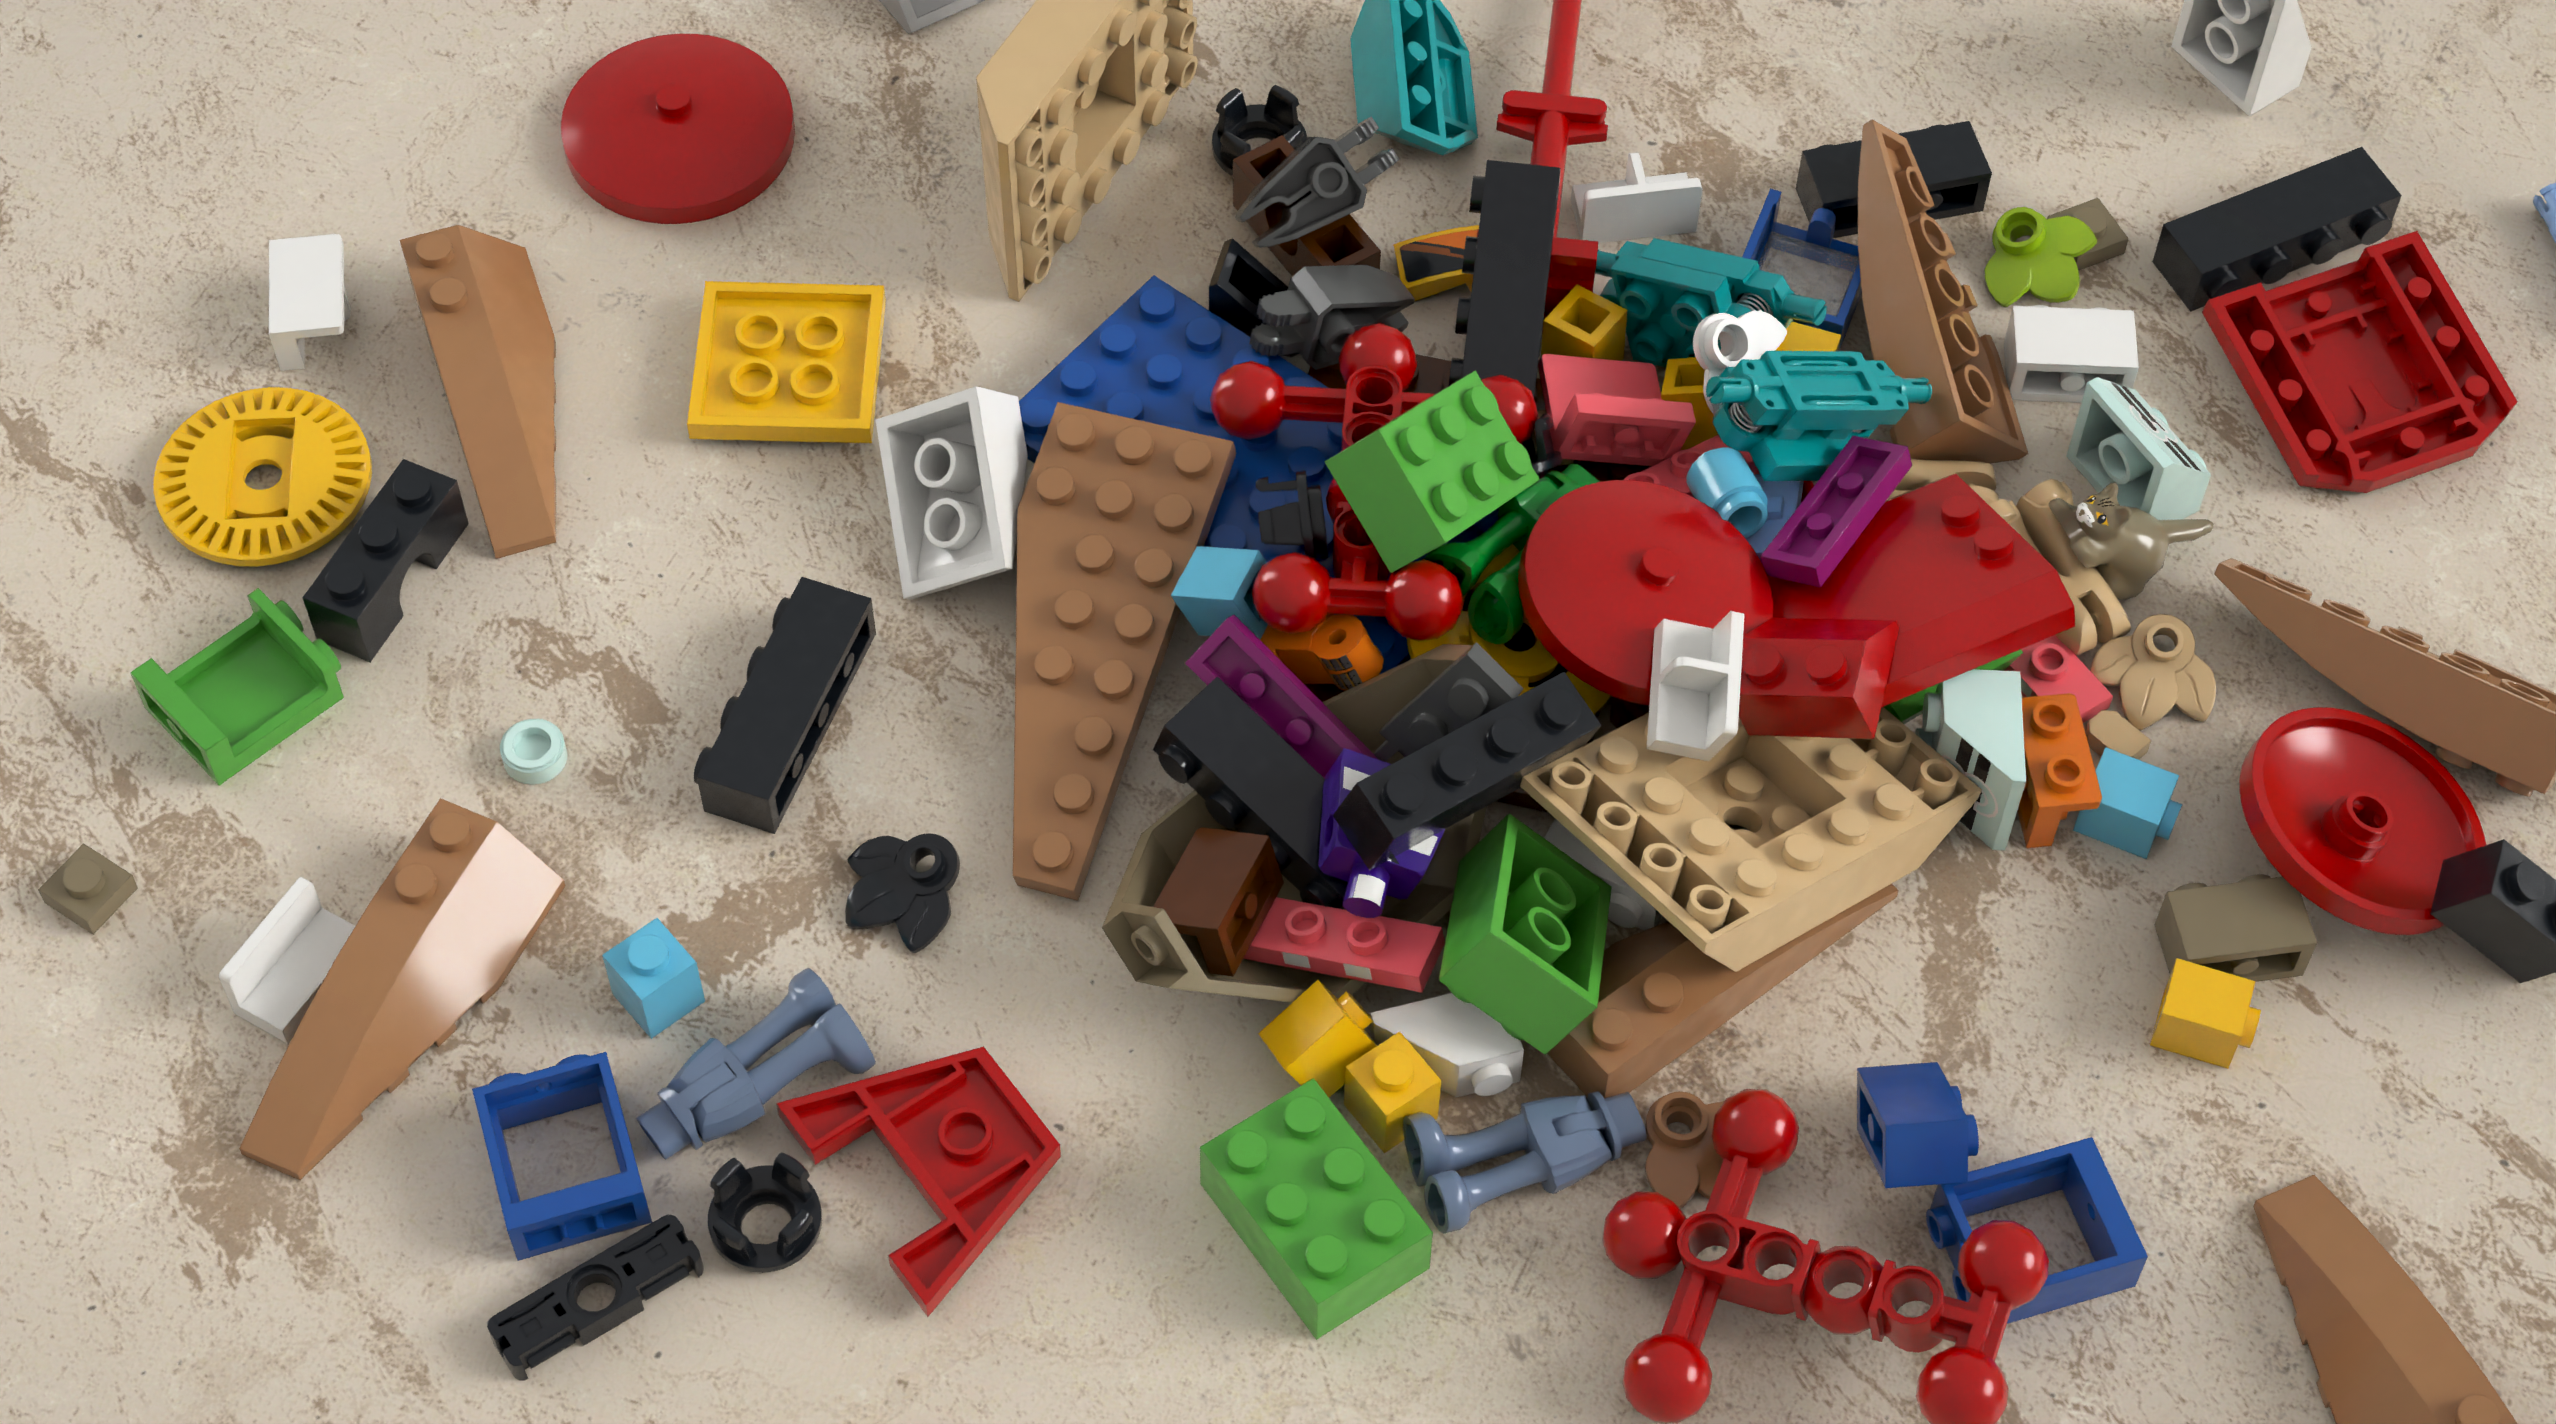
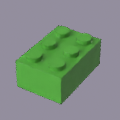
(1432, 471)
(1526, 935)
(1315, 1208)

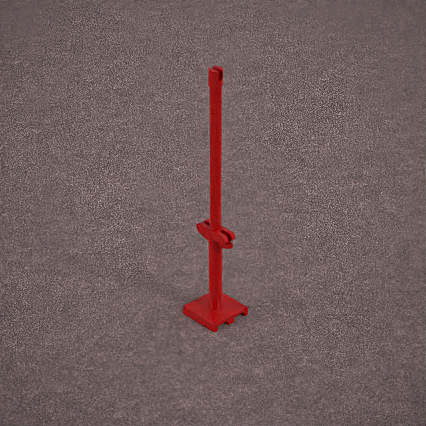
(1552, 123)

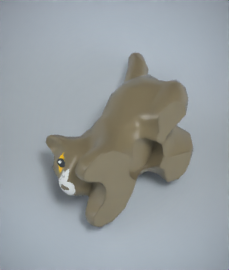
(2122, 540)

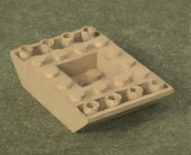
(1065, 113)
(1821, 816)

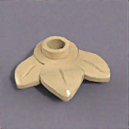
(2155, 679)

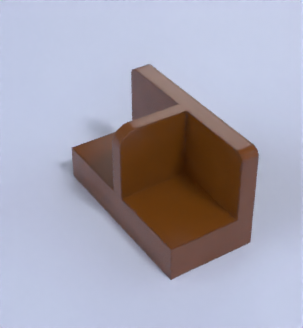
(1222, 893)

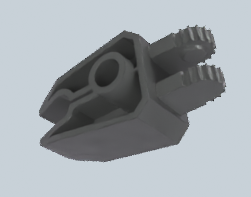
(1316, 185)
(1326, 308)

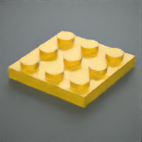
(787, 362)

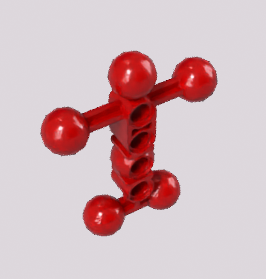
(1295, 589)
(1755, 1135)

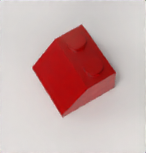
(1815, 677)

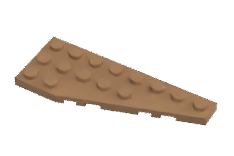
(1097, 559)

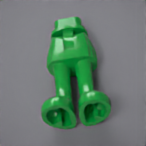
(1495, 604)

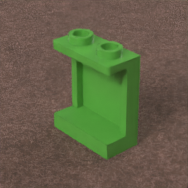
(243, 689)

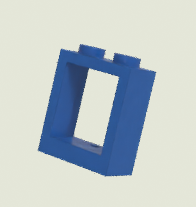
(2093, 1201)
(576, 1211)

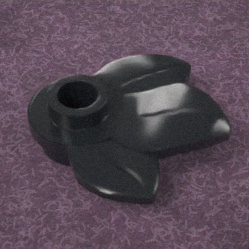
(897, 893)

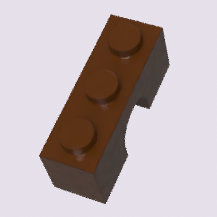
(1331, 245)

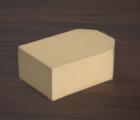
(2116, 733)

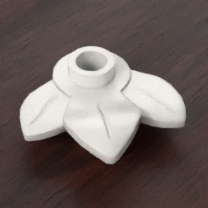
(1739, 338)

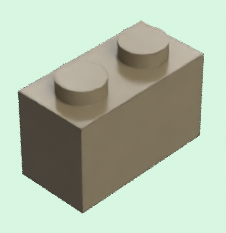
(2238, 928)

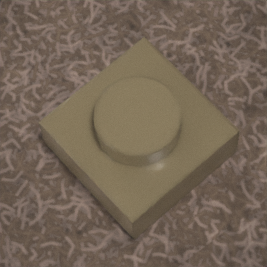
(2109, 235)
(88, 888)

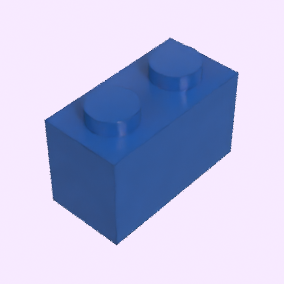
(1914, 1125)

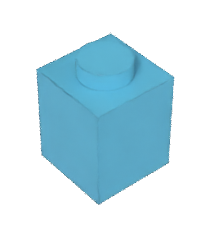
(1218, 586)
(2133, 804)
(654, 978)

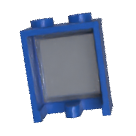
(1809, 262)

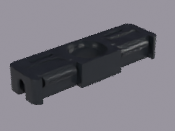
(552, 1318)

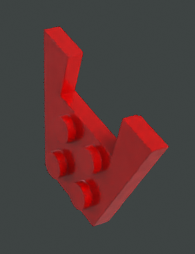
(957, 1137)

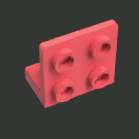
(1611, 411)

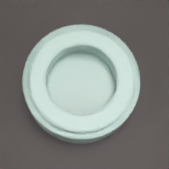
(533, 751)

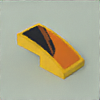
(1434, 261)

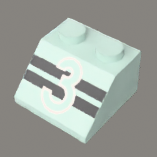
(2132, 445)
(1979, 730)

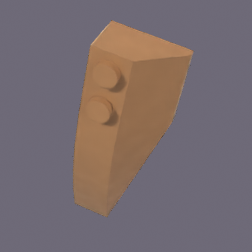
(1922, 315)
(496, 374)
(2446, 699)
(410, 969)
(1669, 995)
(2366, 1323)

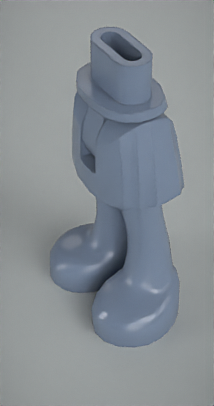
(719, 1096)
(1561, 1142)

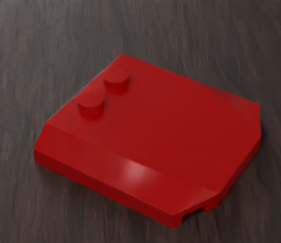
(2364, 368)
(1949, 578)

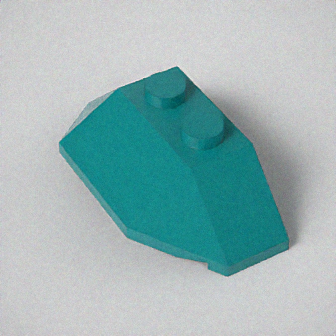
(1413, 74)

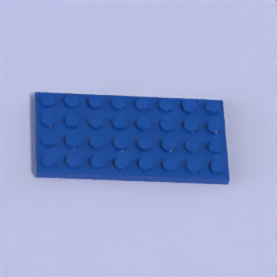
(1159, 367)

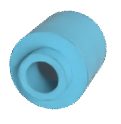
(1729, 487)

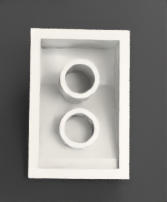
(2245, 47)
(954, 487)

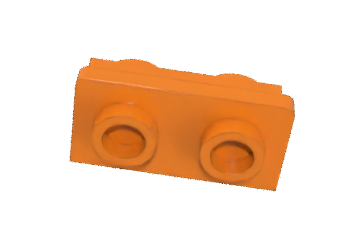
(2056, 765)

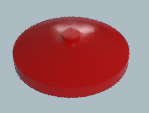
(678, 128)
(1620, 562)
(2356, 816)

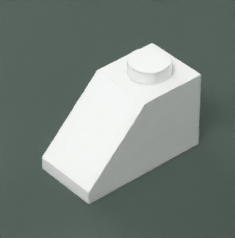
(1457, 1042)

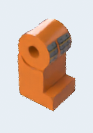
(1330, 653)

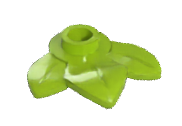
(2040, 263)

